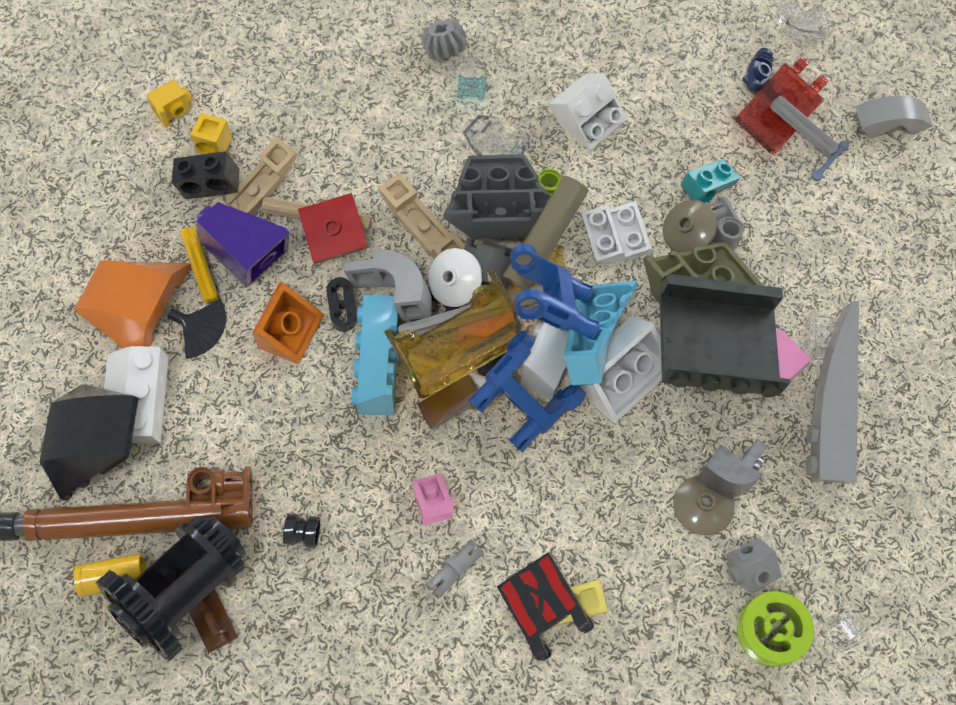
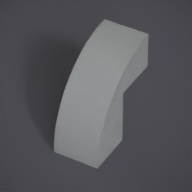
(892, 112)

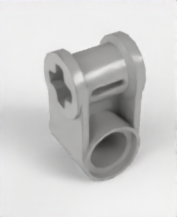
(727, 223)

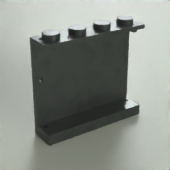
(720, 335)

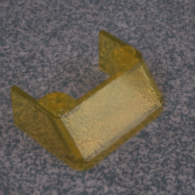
(460, 342)

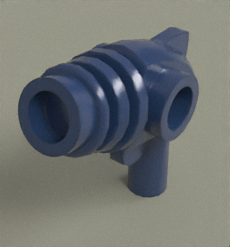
(759, 70)

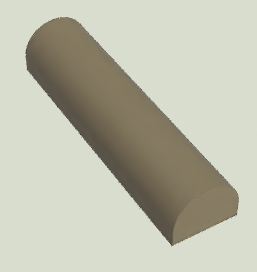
(550, 226)

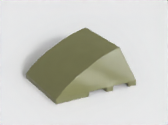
(708, 261)

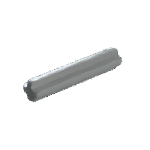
(804, 126)

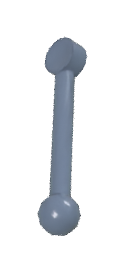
(818, 174)

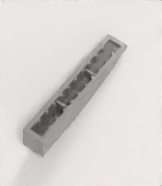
(836, 405)

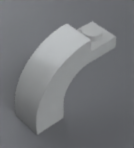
(396, 270)

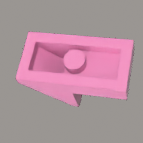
(433, 499)

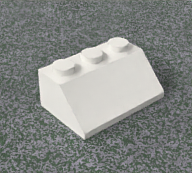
(629, 369)
(143, 374)

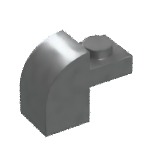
(729, 474)

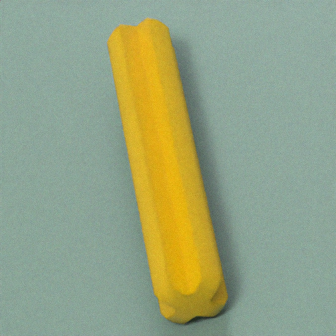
(199, 265)

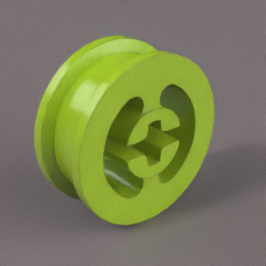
(756, 612)

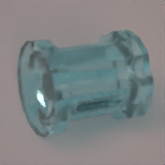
(471, 92)

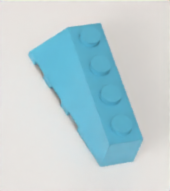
(587, 357)
(377, 361)

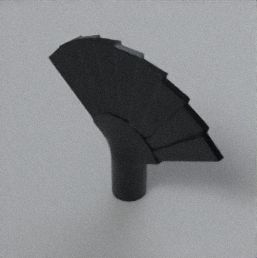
(201, 328)

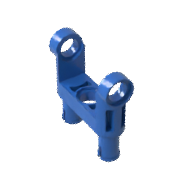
(557, 302)
(500, 381)

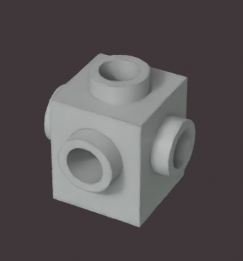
(753, 566)

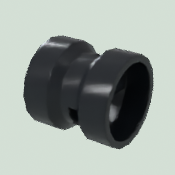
(299, 530)

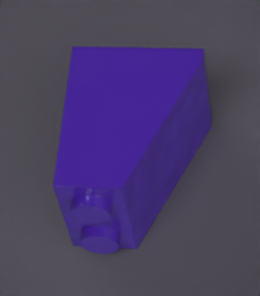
(241, 240)

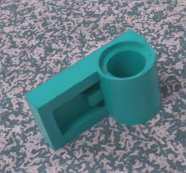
(708, 180)

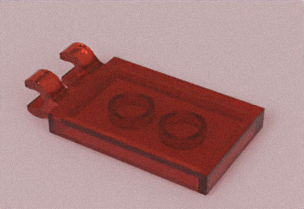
(763, 122)

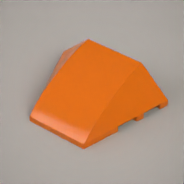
(129, 298)

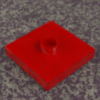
(333, 228)

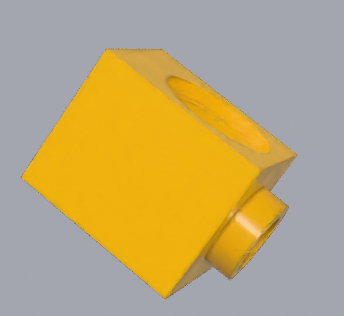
(210, 134)

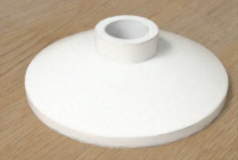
(466, 277)

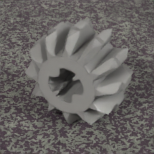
(444, 39)

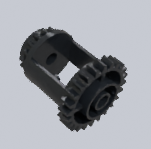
(174, 584)

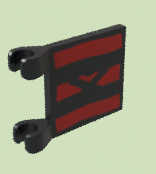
(540, 600)

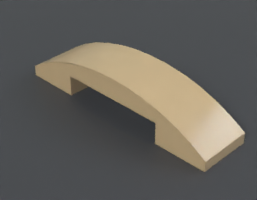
(264, 179)
(416, 217)

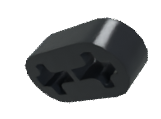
(335, 305)

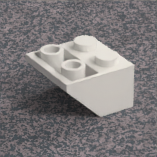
(588, 109)
(546, 363)

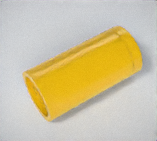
(87, 574)

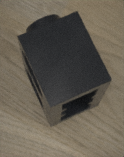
(205, 175)

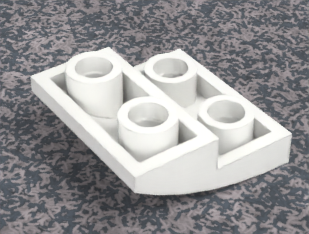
(616, 233)

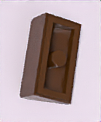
(448, 402)

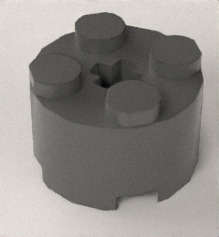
(490, 257)

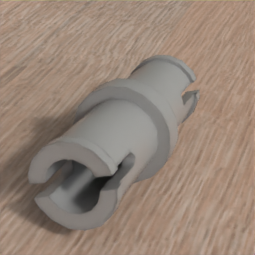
(454, 569)

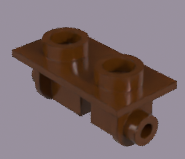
(213, 622)

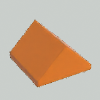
(287, 324)

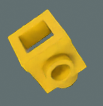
(169, 101)

